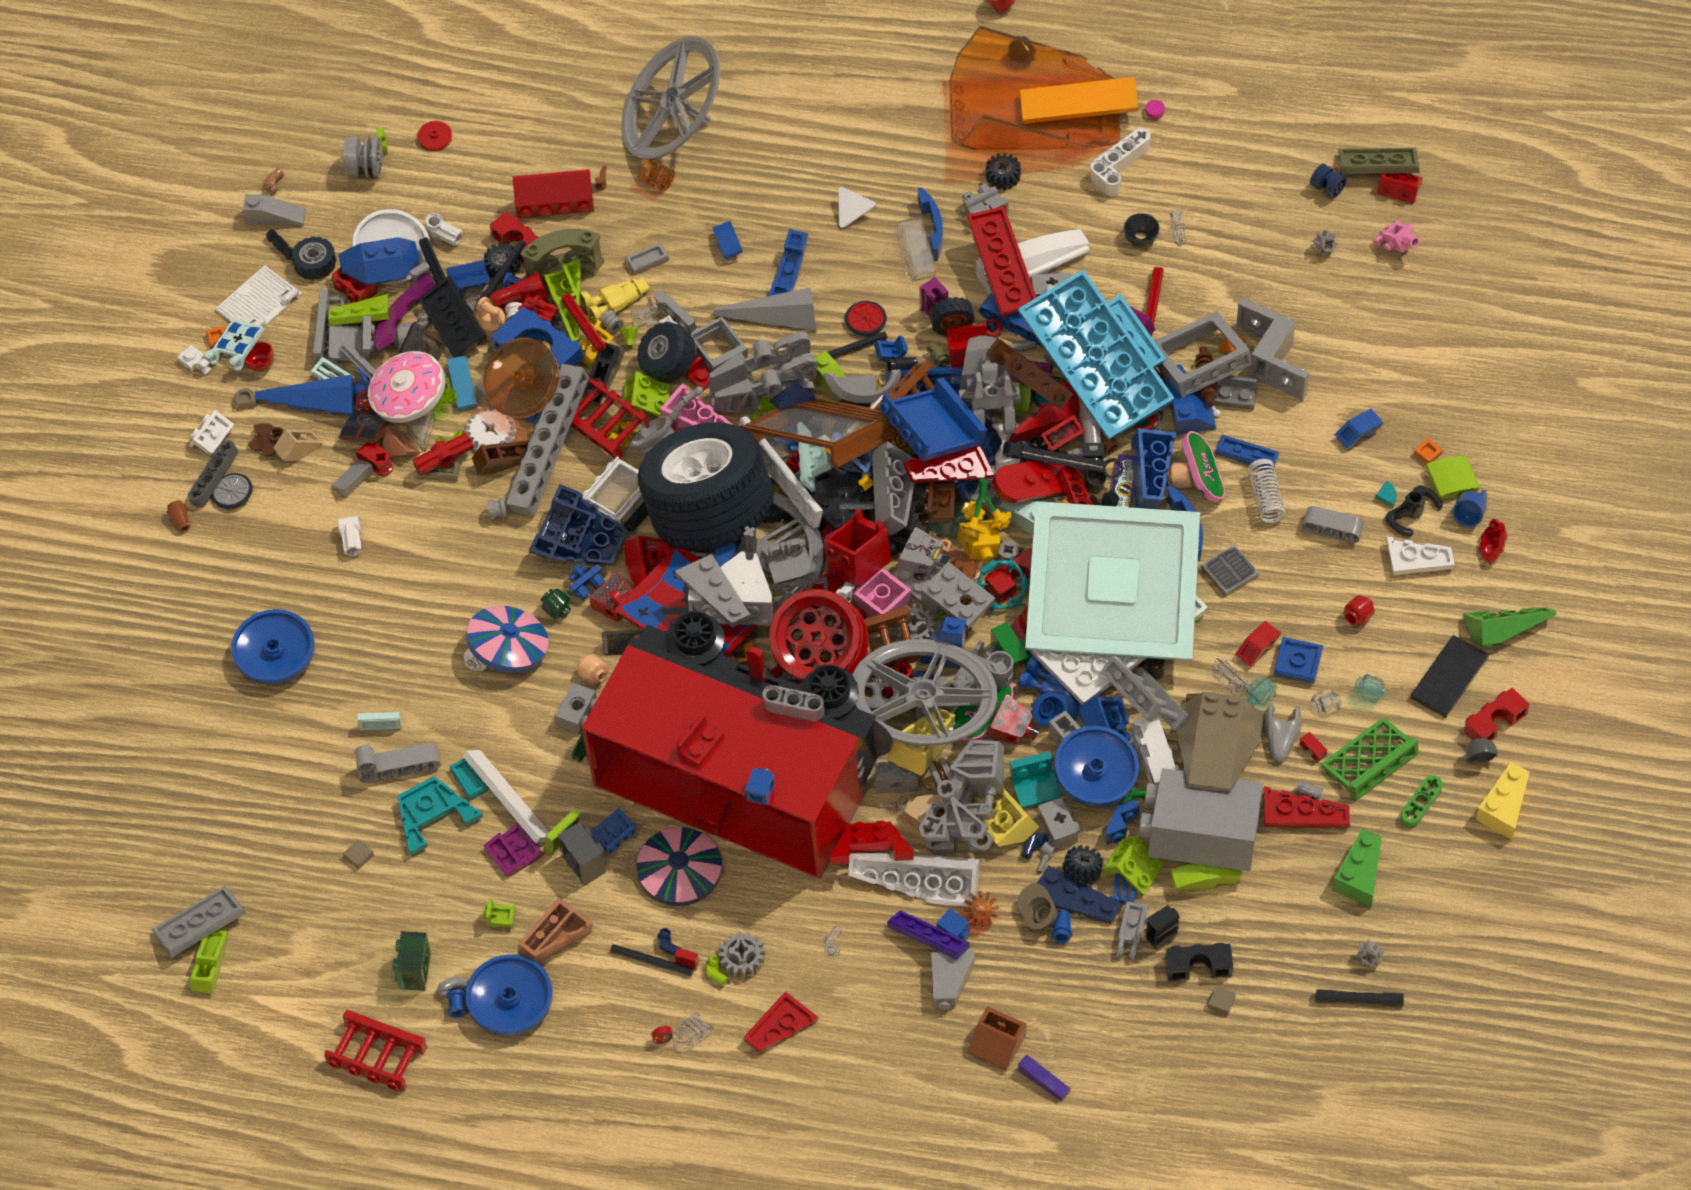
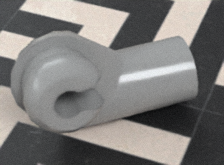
(452, 982)

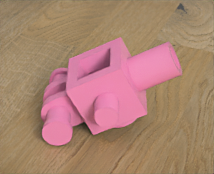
(1398, 237)

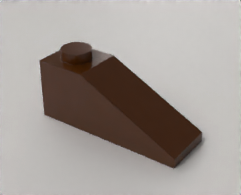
(499, 457)

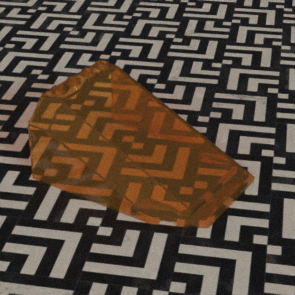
(988, 97)

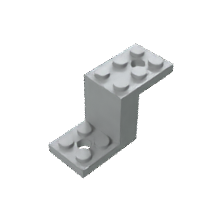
(1269, 354)

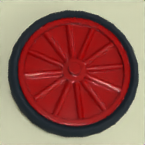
(865, 318)

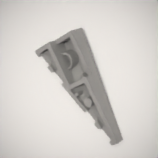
(784, 309)

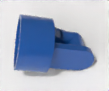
(1470, 508)

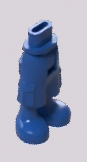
(1050, 685)

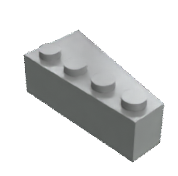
(891, 487)

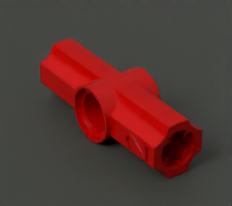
(443, 454)

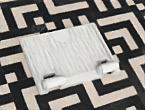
(259, 299)

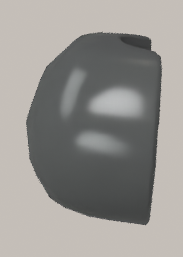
(1480, 750)

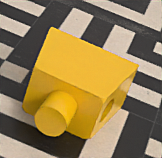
(983, 547)

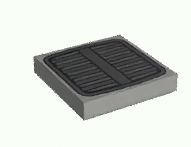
(1230, 570)

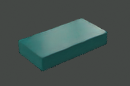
(468, 779)

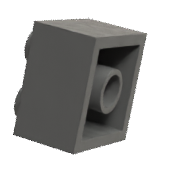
(582, 853)

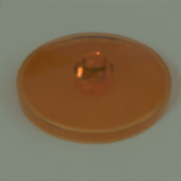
(521, 377)

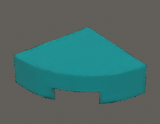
(1387, 494)

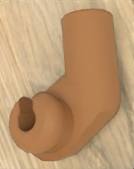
(272, 178)

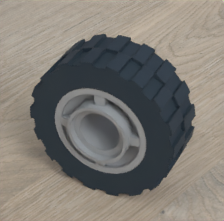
(313, 258)

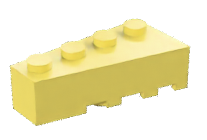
(918, 757)

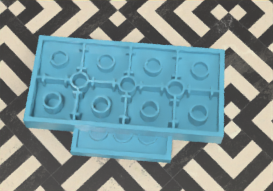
(1100, 352)

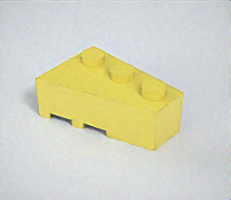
(1503, 803)

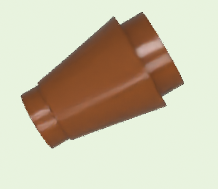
(178, 514)

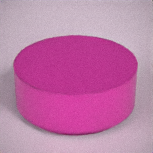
(1155, 109)

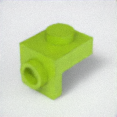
(499, 915)

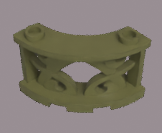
(583, 245)

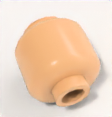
(1180, 475)
(592, 669)

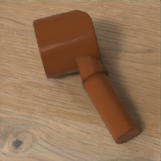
(601, 181)

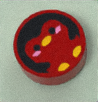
(362, 400)
(662, 1034)

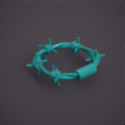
(1024, 582)

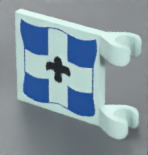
(236, 341)

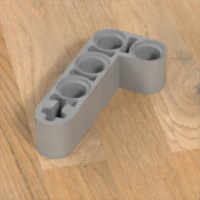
(396, 762)

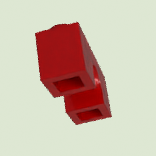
(510, 229)
(1001, 583)
(1507, 706)

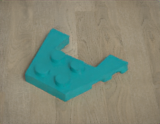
(427, 804)

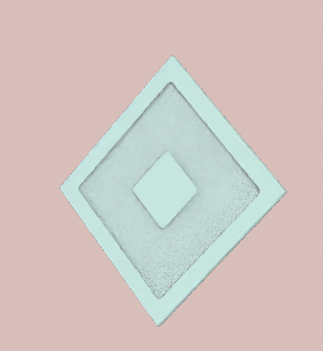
(1113, 581)

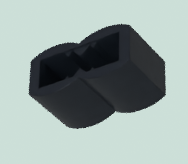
(1162, 926)

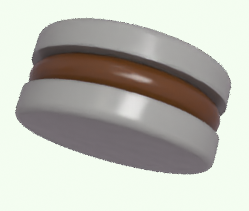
(940, 771)

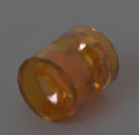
(656, 175)

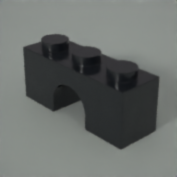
(1216, 957)

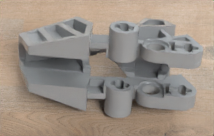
(732, 382)
(987, 384)
(976, 773)

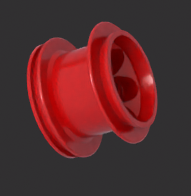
(792, 618)

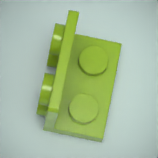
(645, 393)
(1133, 863)

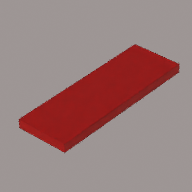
(1001, 260)

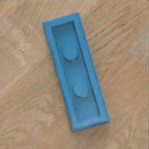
(462, 383)

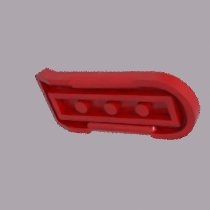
(1028, 481)

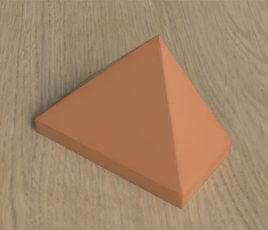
(397, 443)

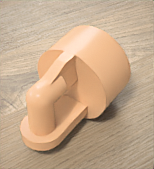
(489, 316)

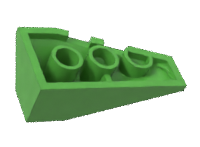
(1494, 628)

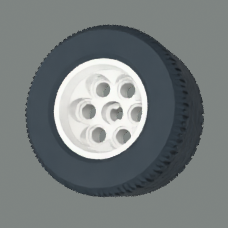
(705, 485)

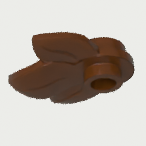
(266, 438)

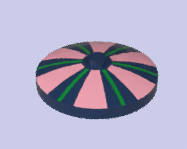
(679, 866)

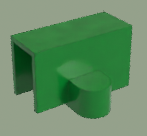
(1005, 640)

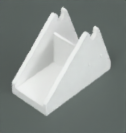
(750, 585)

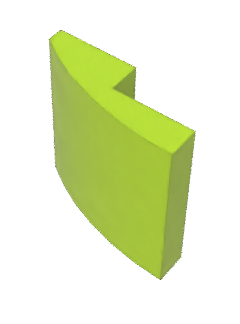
(1452, 476)

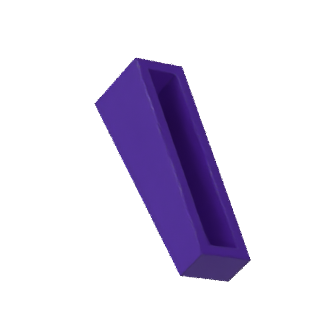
(1043, 1078)

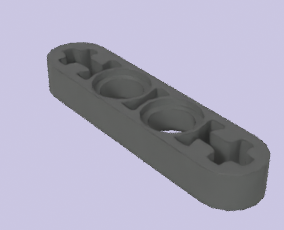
(224, 454)

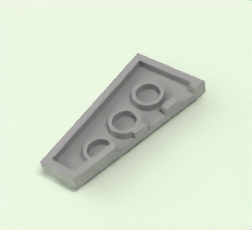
(714, 588)

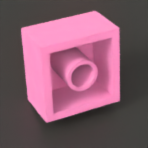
(881, 594)

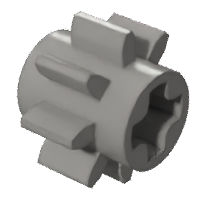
(1324, 242)
(1370, 953)

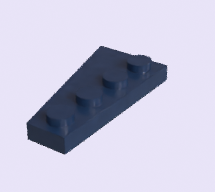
(1078, 897)

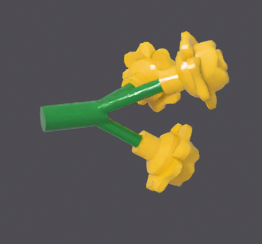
(974, 513)

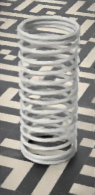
(1268, 506)

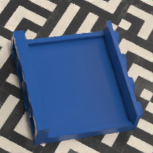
(934, 421)

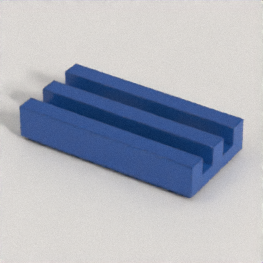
(1123, 899)

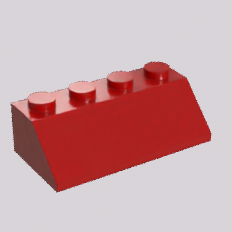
(553, 193)

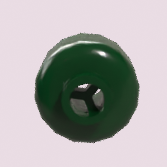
(556, 603)

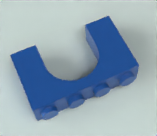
(528, 325)

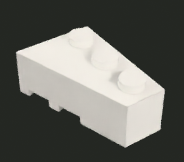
(1152, 748)

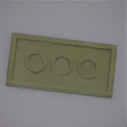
(1378, 160)

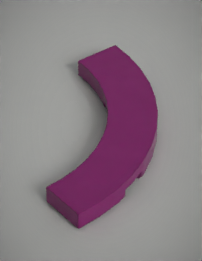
(386, 329)

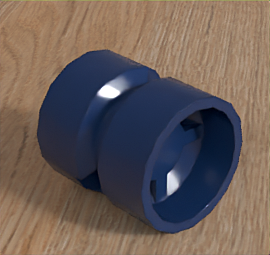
(1330, 182)

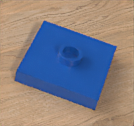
(1298, 660)

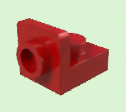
(698, 374)

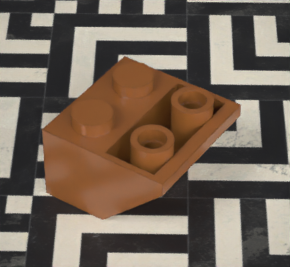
(997, 1038)

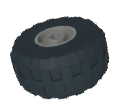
(666, 352)

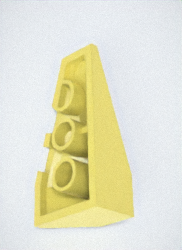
(1010, 821)

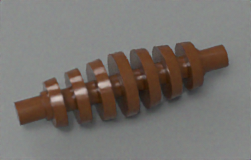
(1209, 392)

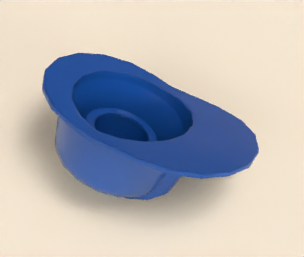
(1051, 705)

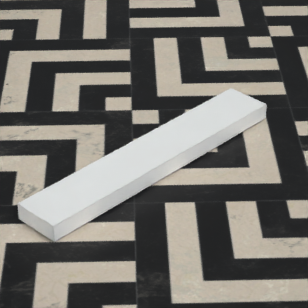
(506, 795)

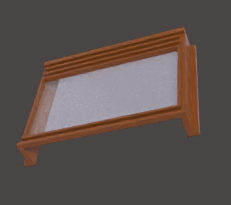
(827, 423)

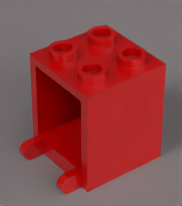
(857, 549)

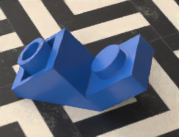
(1361, 425)
(1117, 828)

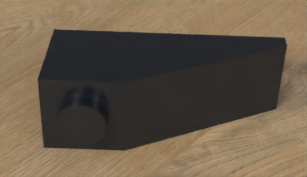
(605, 368)

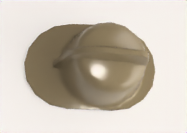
(1037, 907)

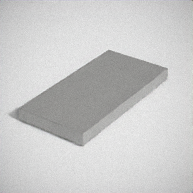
(198, 921)

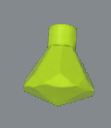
(629, 334)

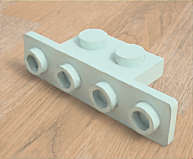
(812, 463)

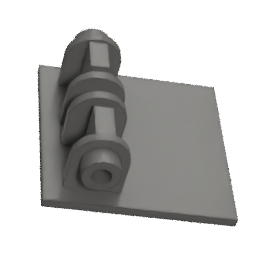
(788, 560)

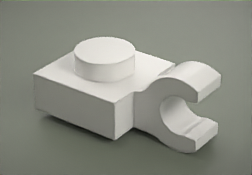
(193, 359)

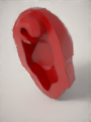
(1493, 541)

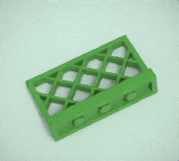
(1384, 766)

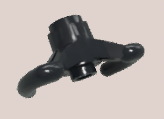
(1411, 507)

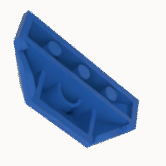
(380, 260)

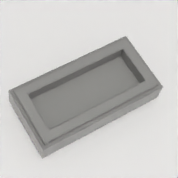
(647, 258)

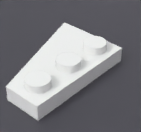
(1416, 558)

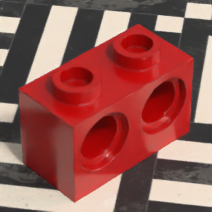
(352, 288)

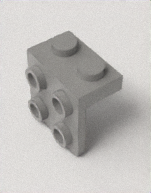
(356, 336)

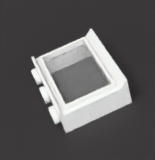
(615, 491)

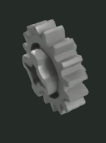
(922, 625)
(752, 951)

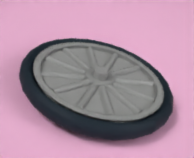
(232, 491)

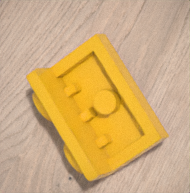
(588, 350)

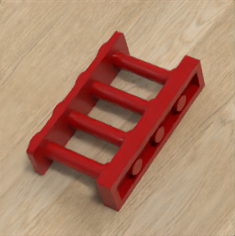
(599, 437)
(375, 1029)

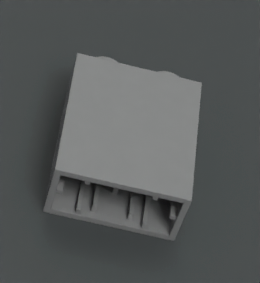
(1201, 823)

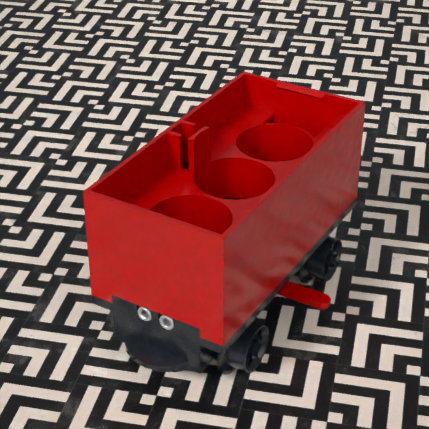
(816, 765)

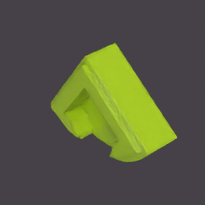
(380, 132)

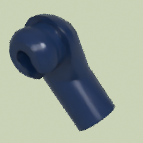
(1032, 843)
(665, 941)

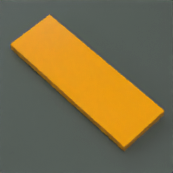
(1079, 100)

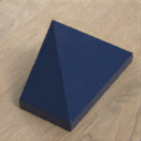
(792, 395)

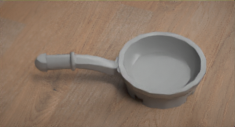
(661, 426)

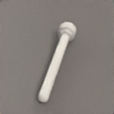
(1058, 261)

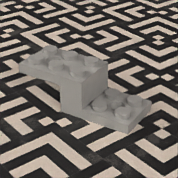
(945, 590)

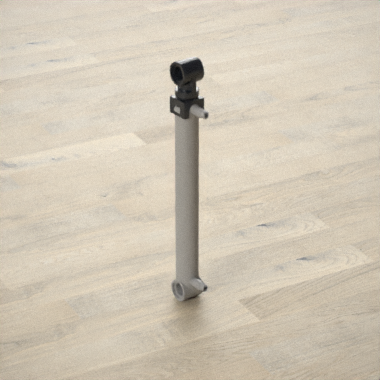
(1091, 448)

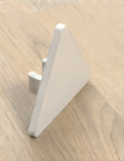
(852, 206)

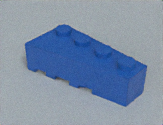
(1151, 463)

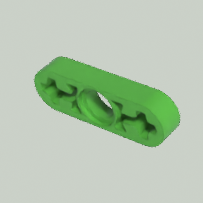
(1422, 792)

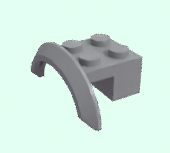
(859, 388)

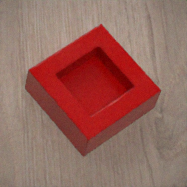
(687, 958)

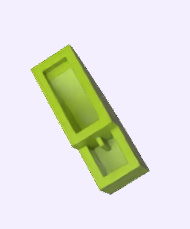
(1202, 876)
(208, 962)

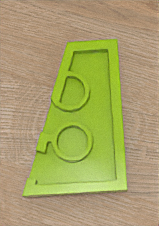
(353, 313)

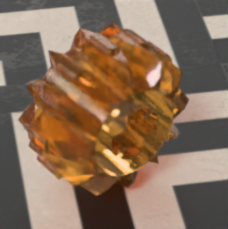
(984, 902)

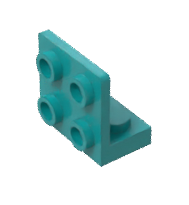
(1034, 780)

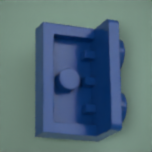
(469, 274)
(612, 830)

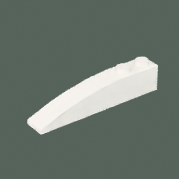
(1040, 251)
(928, 877)

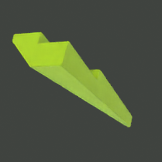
(561, 283)

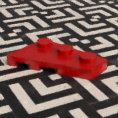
(779, 1022)

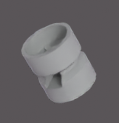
(1001, 668)

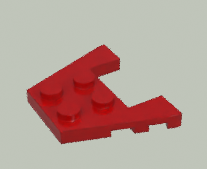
(870, 837)

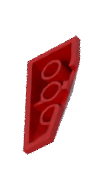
(1046, 418)
(642, 556)

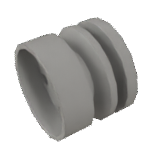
(362, 156)

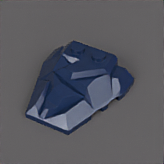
(577, 531)

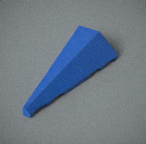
(326, 394)

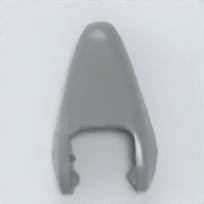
(1281, 734)

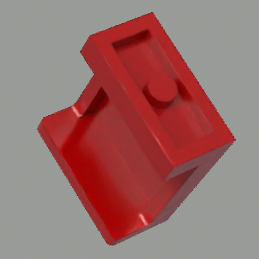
(958, 340)

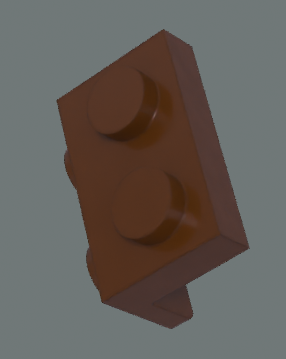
(940, 502)

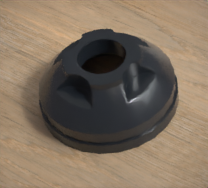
(1141, 223)

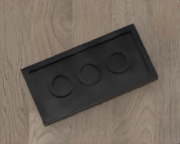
(453, 317)
(1449, 676)

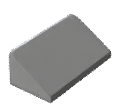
(353, 477)

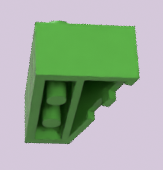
(1359, 869)

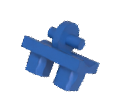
(578, 587)

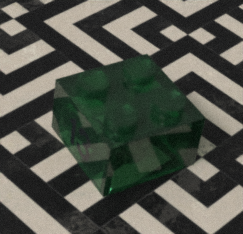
(412, 961)

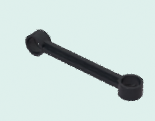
(1019, 451)

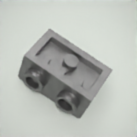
(1236, 392)

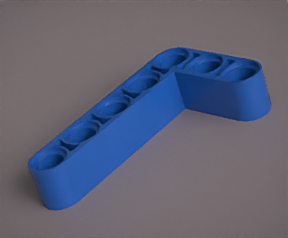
(1013, 323)

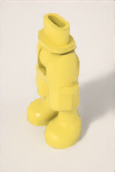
(614, 296)

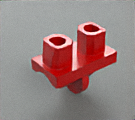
(542, 309)

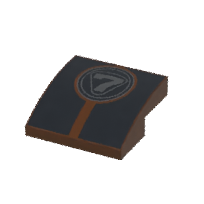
(363, 427)

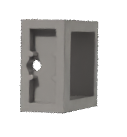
(712, 330)

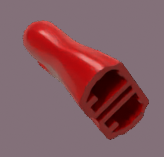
(518, 292)

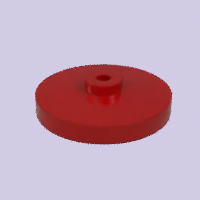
(434, 135)

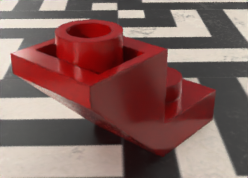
(1257, 642)

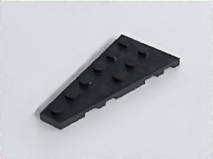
(839, 490)

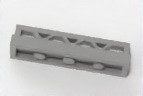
(322, 324)

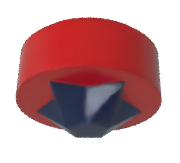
(993, 327)

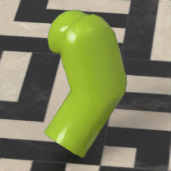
(713, 971)

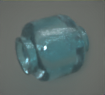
(1370, 688)
(1261, 691)

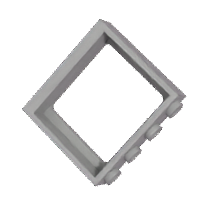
(1210, 373)

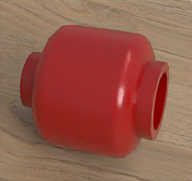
(1359, 610)

